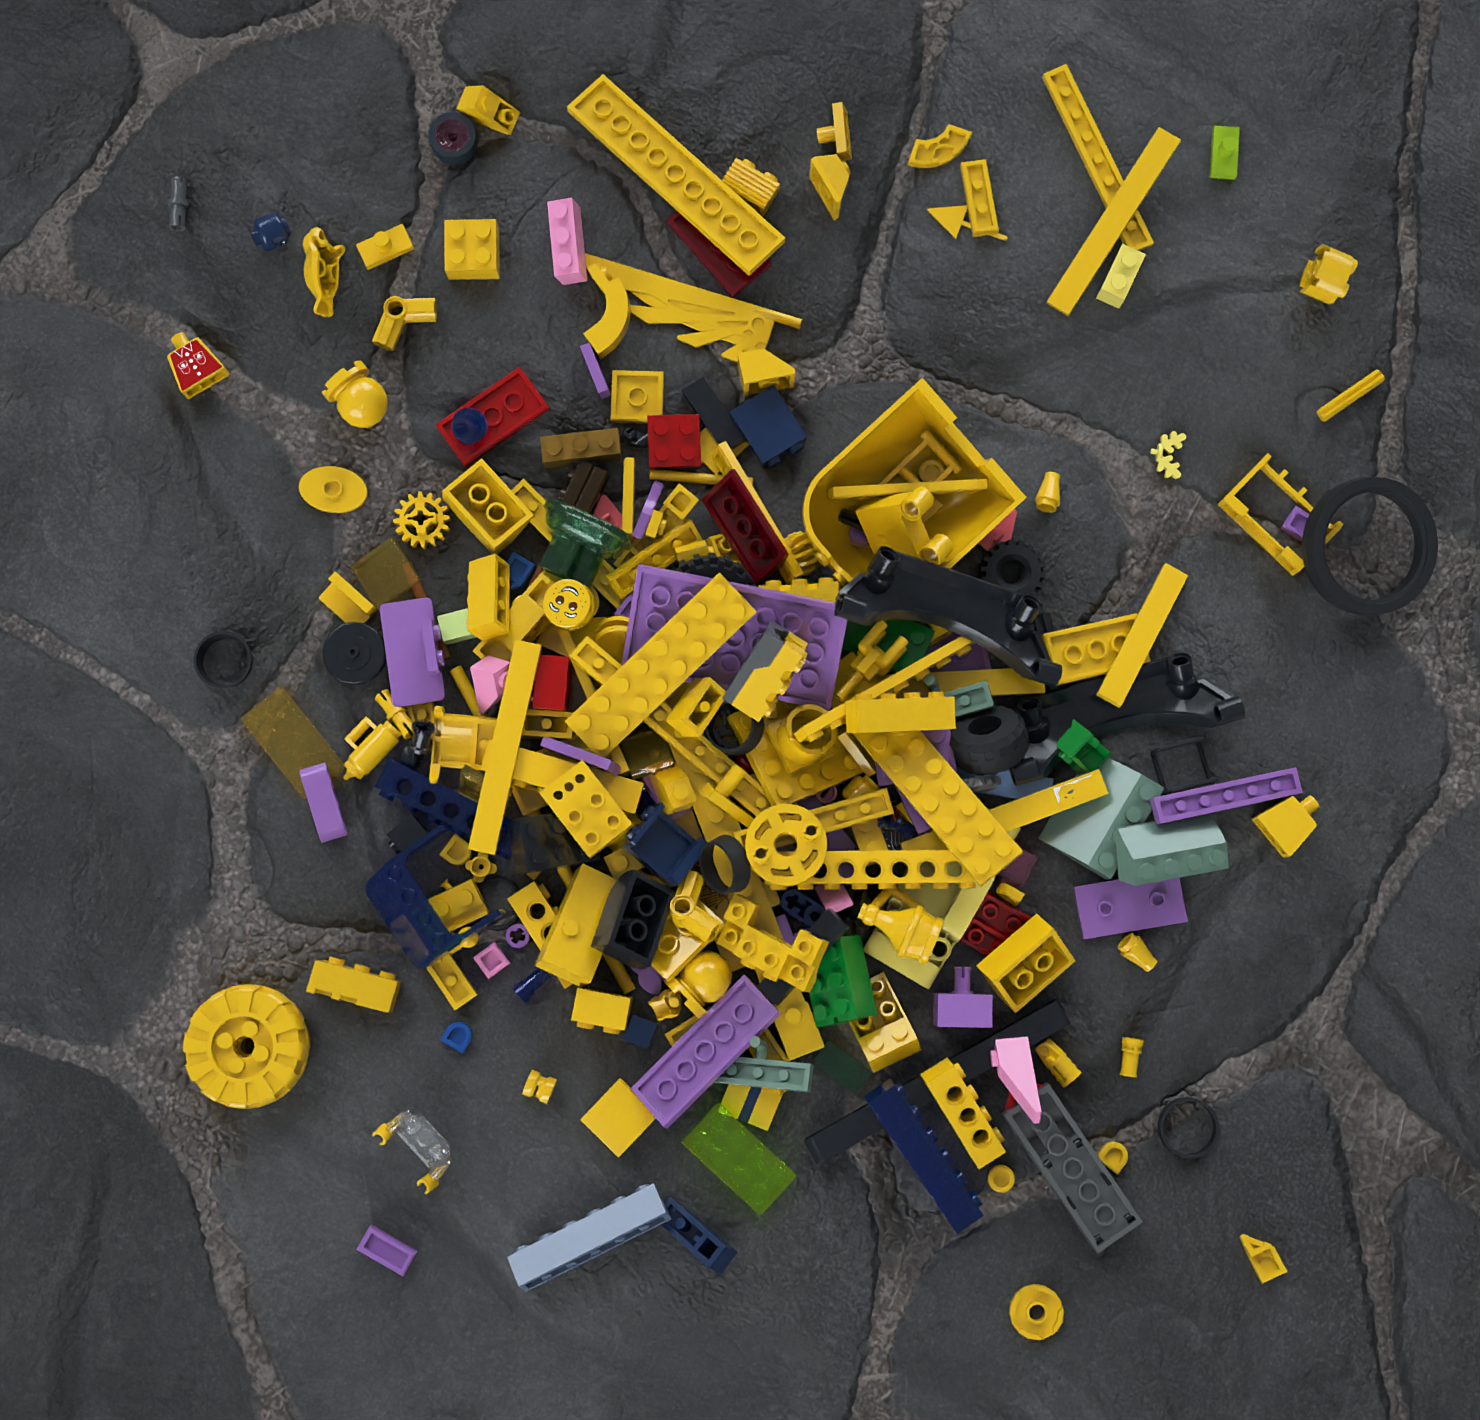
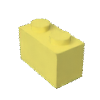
(1120, 276)

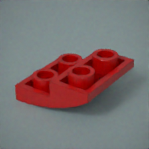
(993, 924)

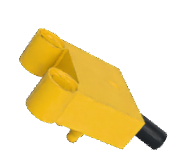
(898, 524)

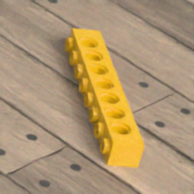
(885, 860)

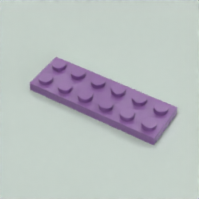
(705, 1051)

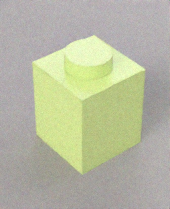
(454, 627)

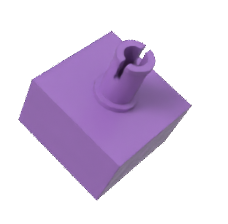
(962, 1006)

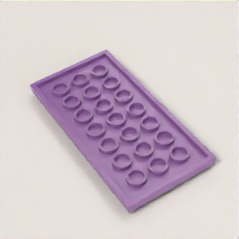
(664, 592)

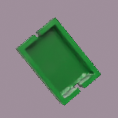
(842, 985)

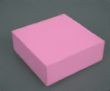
(491, 960)

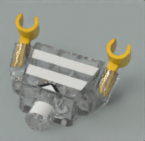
(423, 1141)

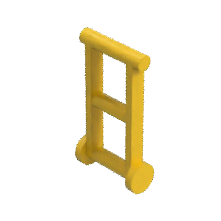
(937, 448)

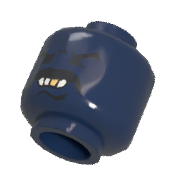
(270, 232)

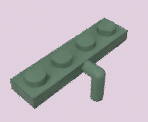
(968, 698)
(767, 1073)

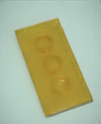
(290, 738)

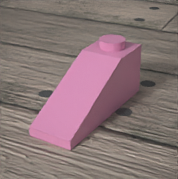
(1016, 1071)

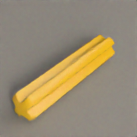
(1350, 395)

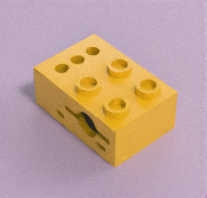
(586, 809)

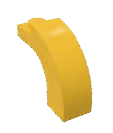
(614, 324)

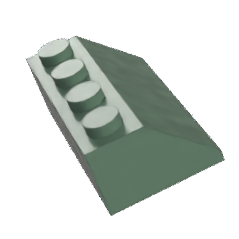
(1169, 850)

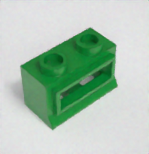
(1089, 757)

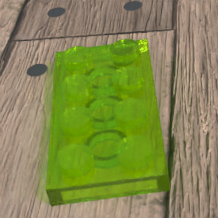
(739, 1158)

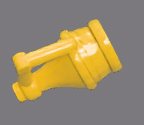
(910, 931)

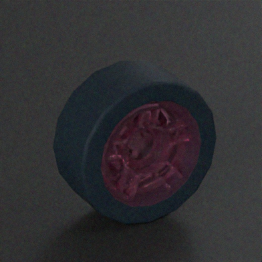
(449, 125)

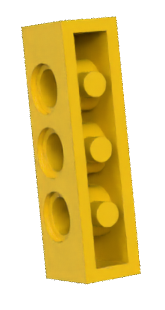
(522, 904)
(981, 1148)

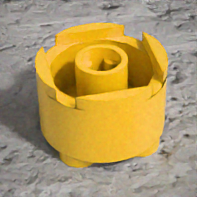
(1327, 274)

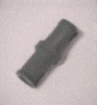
(178, 203)

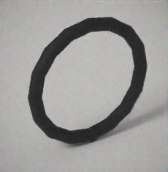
(515, 888)

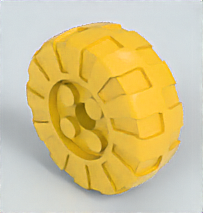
(218, 1053)

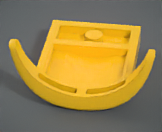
(459, 741)

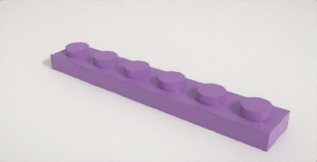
(1225, 796)

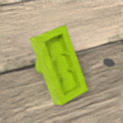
(1224, 152)

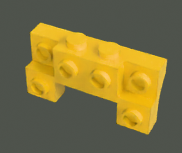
(525, 621)
(760, 949)

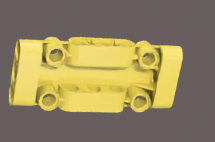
(953, 905)

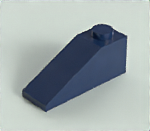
(698, 1237)

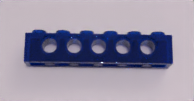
(395, 773)

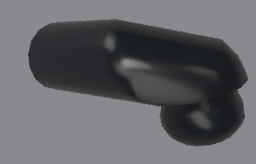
(635, 438)

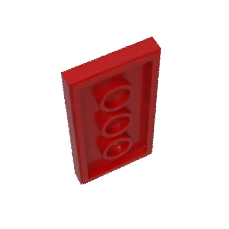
(507, 409)

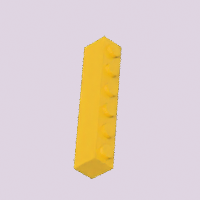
(542, 770)

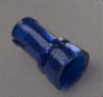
(528, 986)

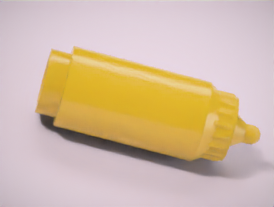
(372, 749)

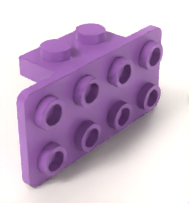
(413, 652)

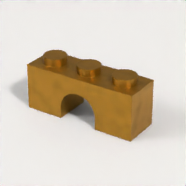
(595, 445)

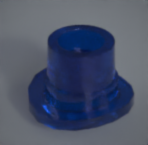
(469, 425)

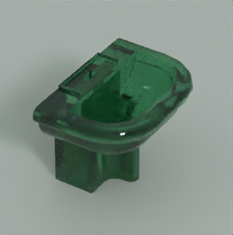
(580, 542)

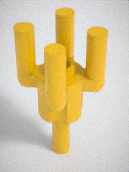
(872, 659)

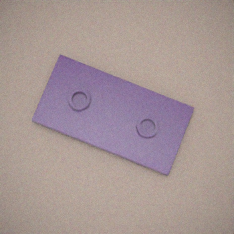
(1121, 907)

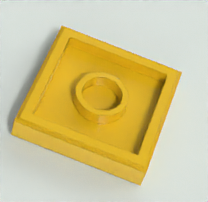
(636, 395)

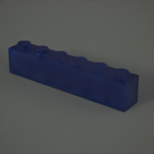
(924, 1156)

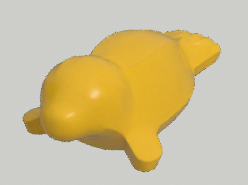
(321, 270)

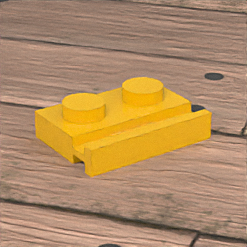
(459, 905)

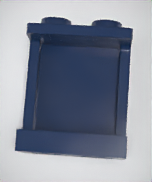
(769, 427)
(663, 846)

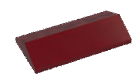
(745, 527)

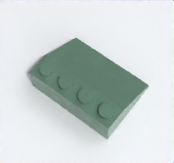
(1088, 829)

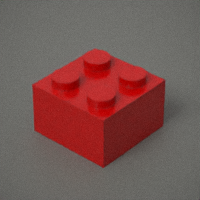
(552, 684)

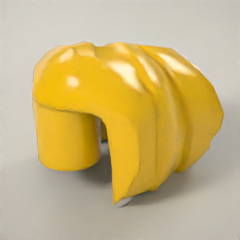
(666, 1004)

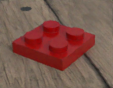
(673, 441)

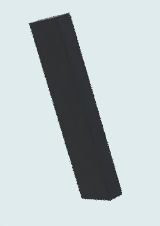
(827, 927)

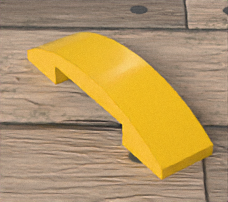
(675, 509)

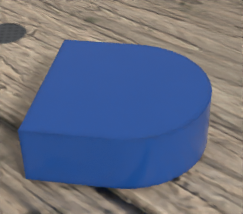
(458, 1036)

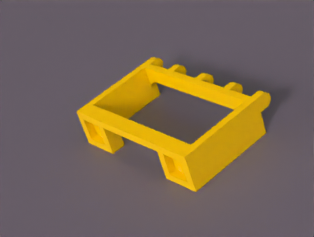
(1238, 513)

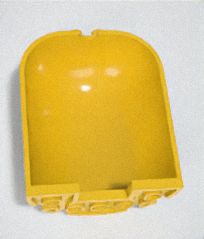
(876, 452)

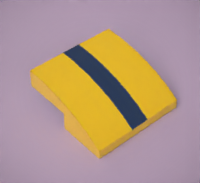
(752, 1104)

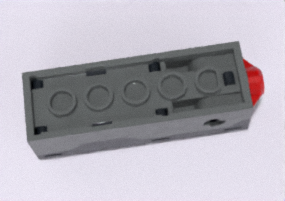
(1072, 1170)

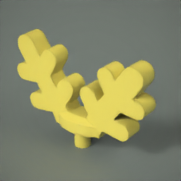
(1164, 462)

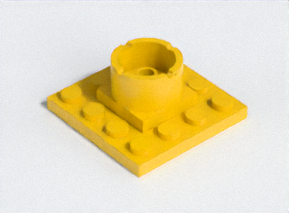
(794, 769)

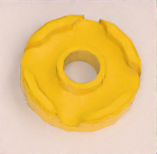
(1036, 1295)

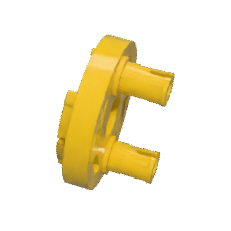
(807, 833)

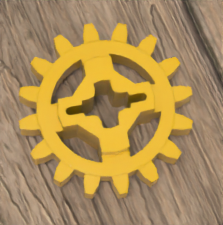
(411, 520)

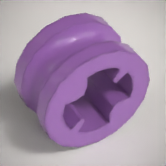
(521, 943)

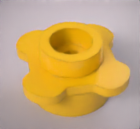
(480, 874)

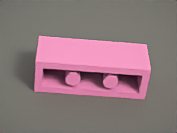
(567, 241)

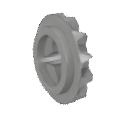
(984, 783)

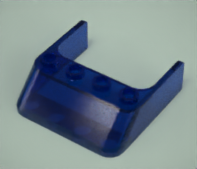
(410, 912)

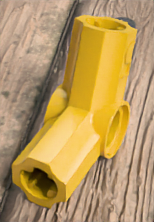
(413, 311)
(695, 919)

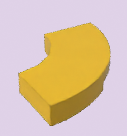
(939, 149)

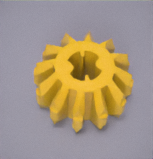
(803, 551)

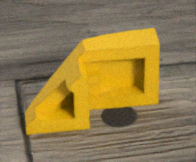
(1263, 1258)

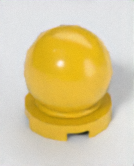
(358, 398)
(702, 981)

